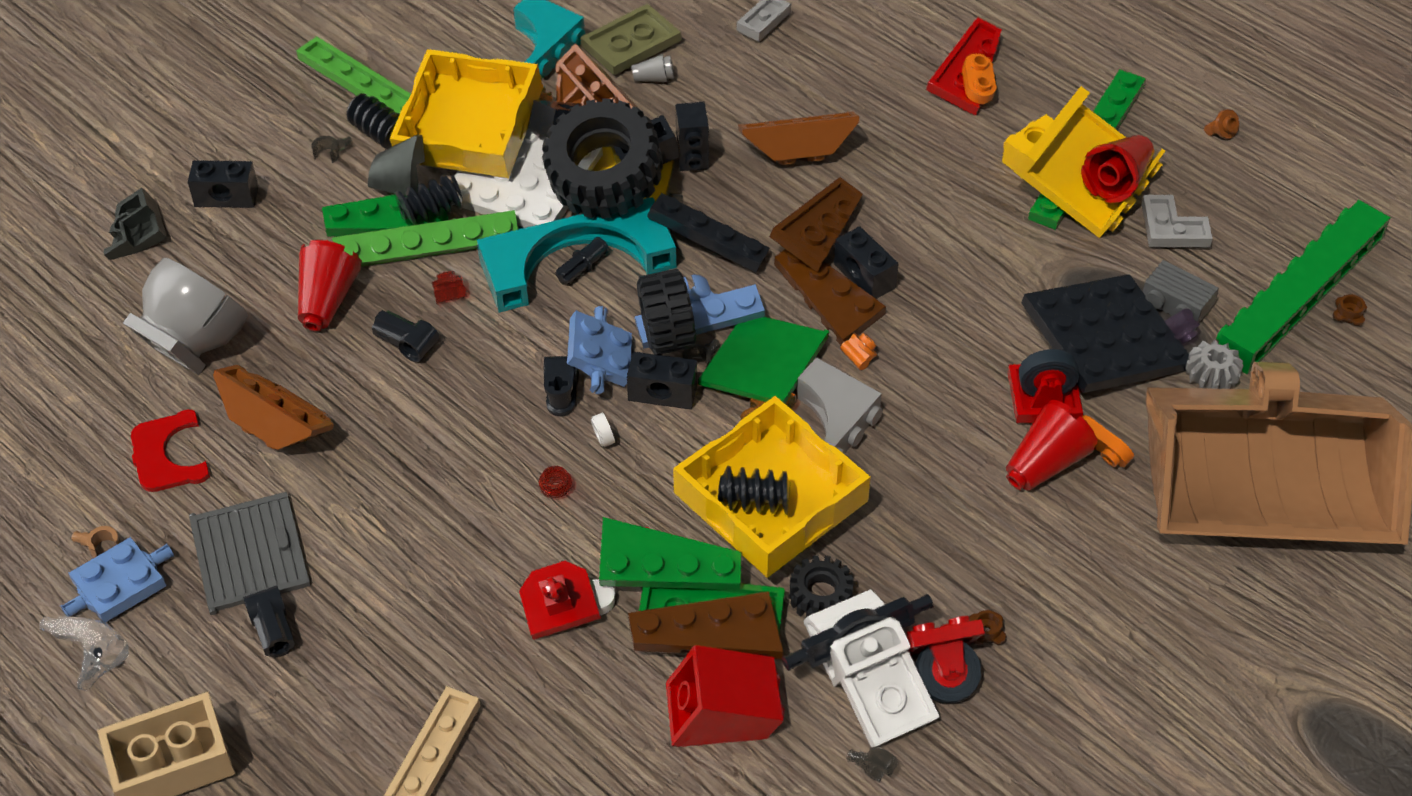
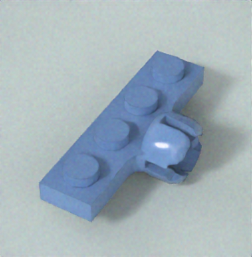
(716, 310)

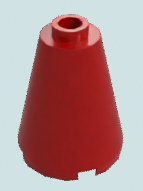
(1117, 167)
(324, 281)
(1050, 446)

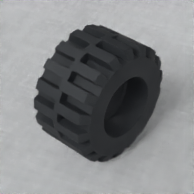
(666, 311)

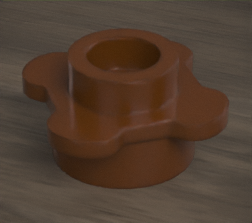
(1350, 309)
(992, 621)

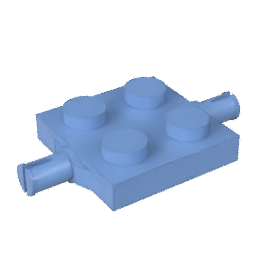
(599, 349)
(117, 580)

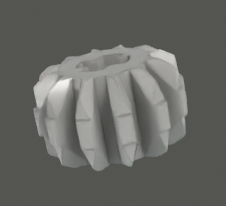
(1214, 366)

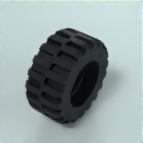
(597, 127)

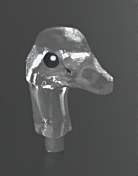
(101, 645)

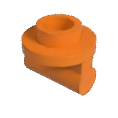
(859, 350)

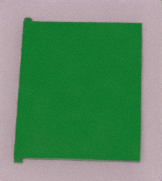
(763, 359)

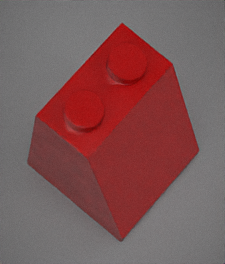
(723, 697)

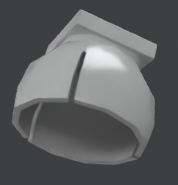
(185, 315)

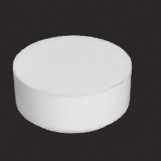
(602, 430)
(604, 596)

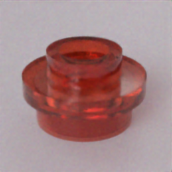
(553, 475)

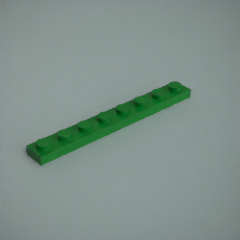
(1111, 108)

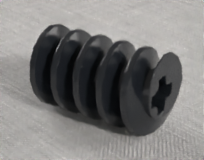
(372, 118)
(429, 199)
(754, 490)

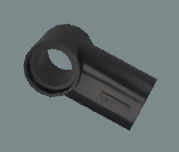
(411, 338)
(268, 616)

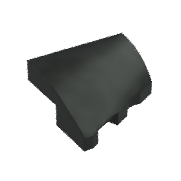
(397, 166)
(135, 226)

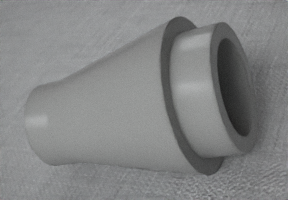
(654, 70)

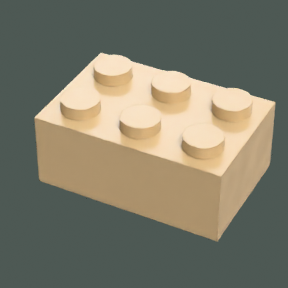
(166, 750)

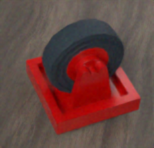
(1042, 378)
(946, 659)

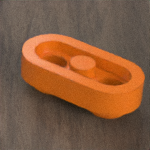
(979, 78)
(1111, 447)

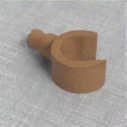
(96, 536)

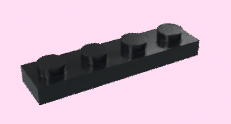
(708, 232)

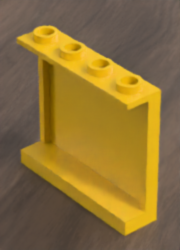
(1057, 160)

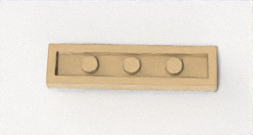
(435, 744)

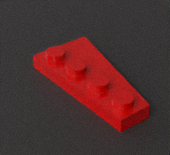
(948, 79)

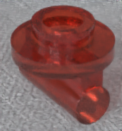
(448, 287)

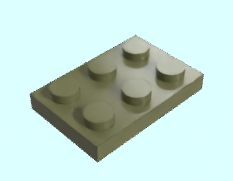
(630, 39)

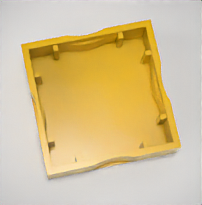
(470, 111)
(773, 437)

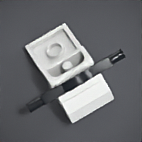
(869, 655)

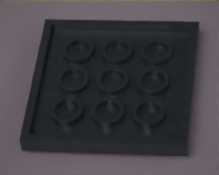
(1107, 331)

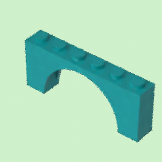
(550, 29)
(513, 255)

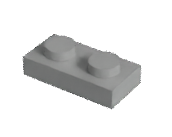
(763, 18)

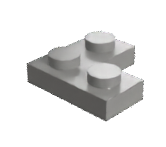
(1168, 229)

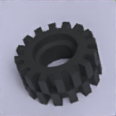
(816, 572)

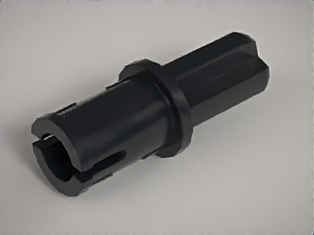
(582, 260)

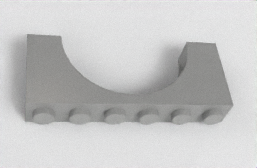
(840, 402)

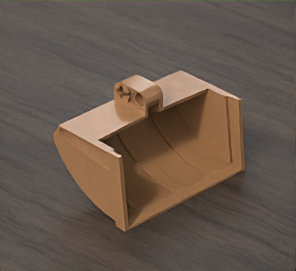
(1279, 462)

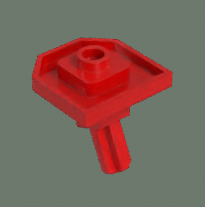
(558, 599)

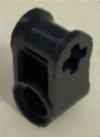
(560, 385)

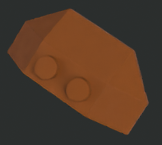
(584, 80)
(800, 137)
(268, 409)

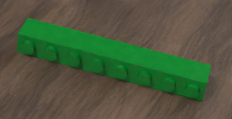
(1304, 283)

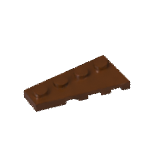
(814, 226)
(834, 297)
(729, 623)

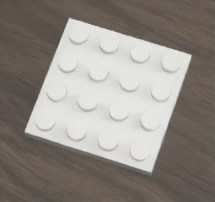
(524, 191)

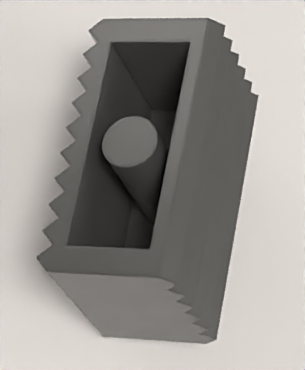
(1176, 289)

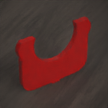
(149, 457)

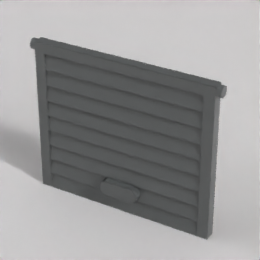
(248, 550)

